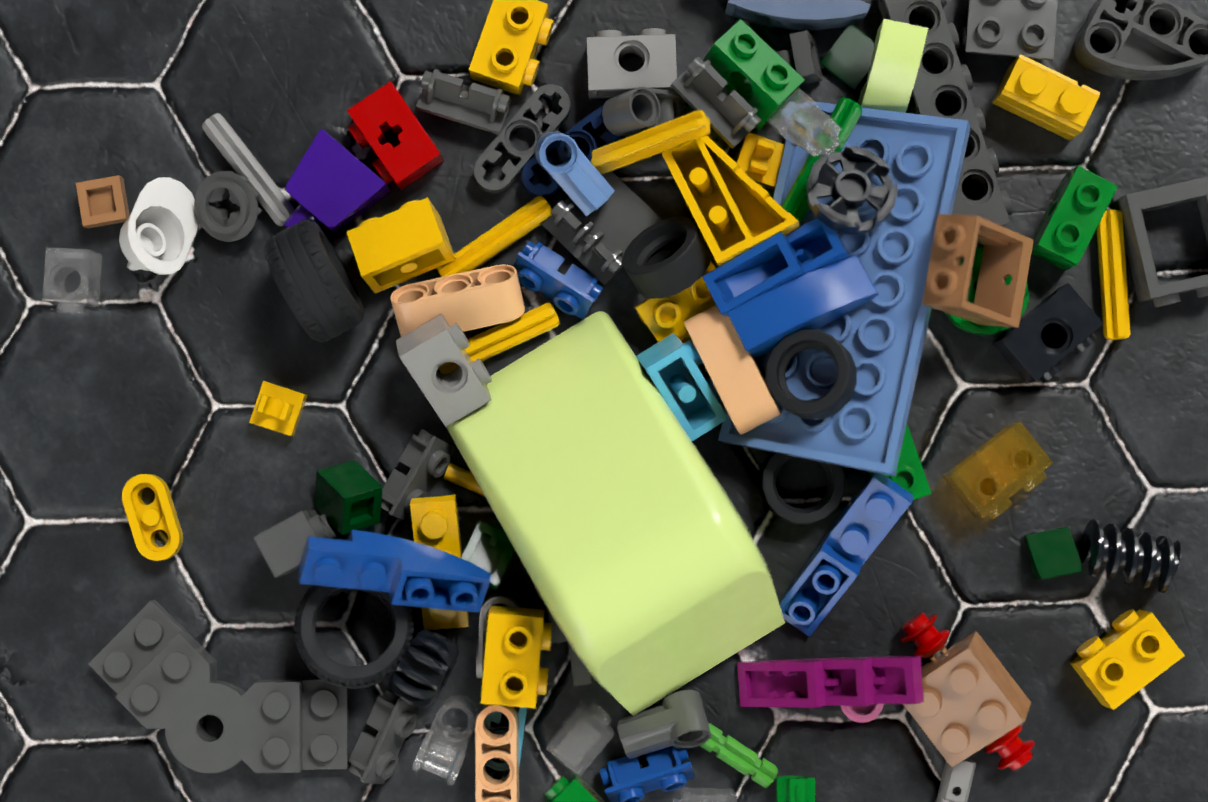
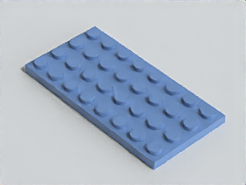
(887, 330)

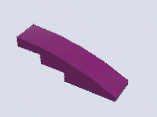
(830, 682)

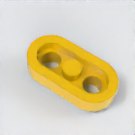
(148, 519)

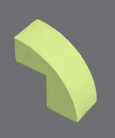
(893, 66)

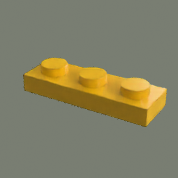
(437, 526)

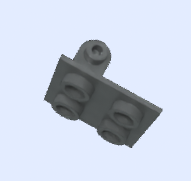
(1011, 28)
(604, 234)

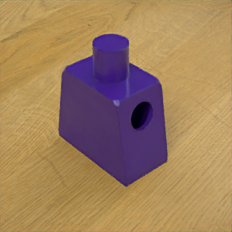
(332, 186)

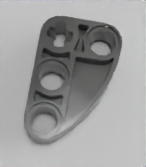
(1132, 45)

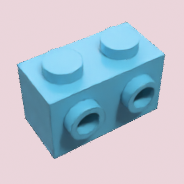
(679, 381)

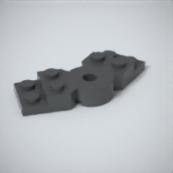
(173, 687)

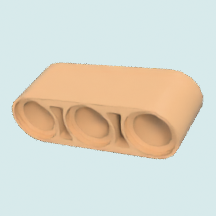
(466, 298)
(732, 370)
(501, 746)

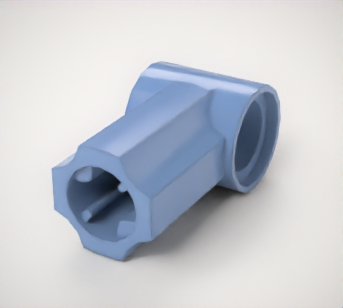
(575, 174)

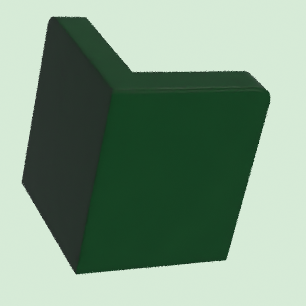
(348, 496)

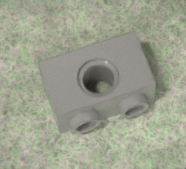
(606, 49)
(451, 393)

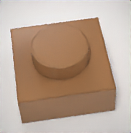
(103, 201)

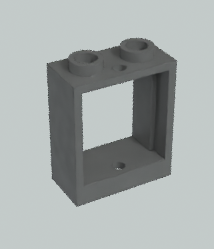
(1138, 245)

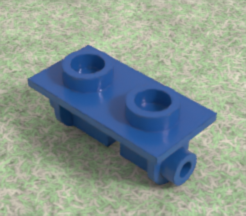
(571, 293)
(632, 782)

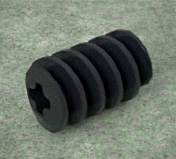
(1130, 553)

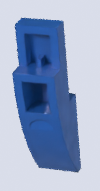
(843, 552)
(405, 569)

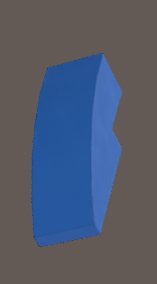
(774, 263)
(802, 304)

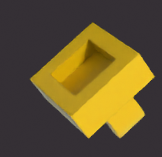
(761, 159)
(278, 408)

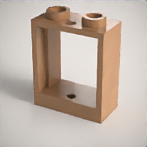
(1003, 256)

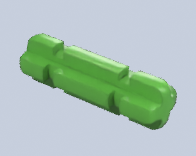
(740, 757)

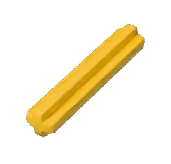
(651, 141)
(498, 237)
(1113, 276)
(508, 335)

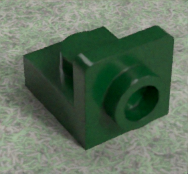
(490, 550)

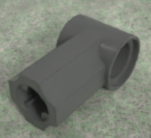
(676, 723)

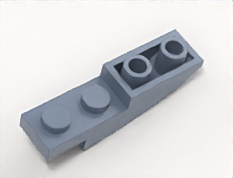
(799, 13)

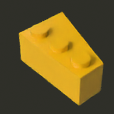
(724, 200)

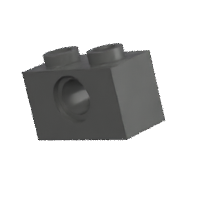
(286, 541)

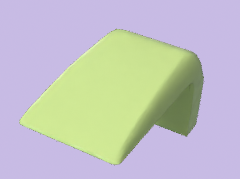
(616, 515)

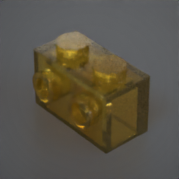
(998, 471)

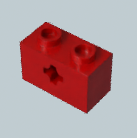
(388, 111)

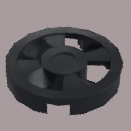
(850, 189)

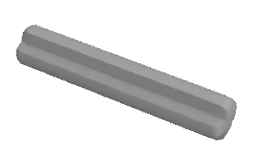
(247, 166)

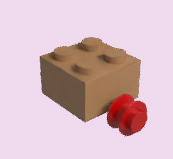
(967, 697)

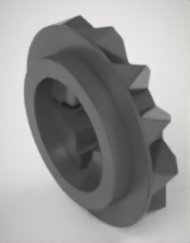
(215, 218)

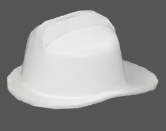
(160, 227)

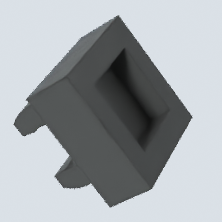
(803, 56)

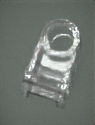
(446, 746)

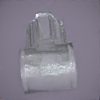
(805, 124)

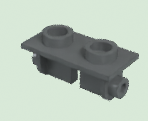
(706, 91)
(461, 103)
(428, 460)
(377, 757)

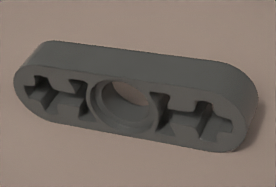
(532, 106)

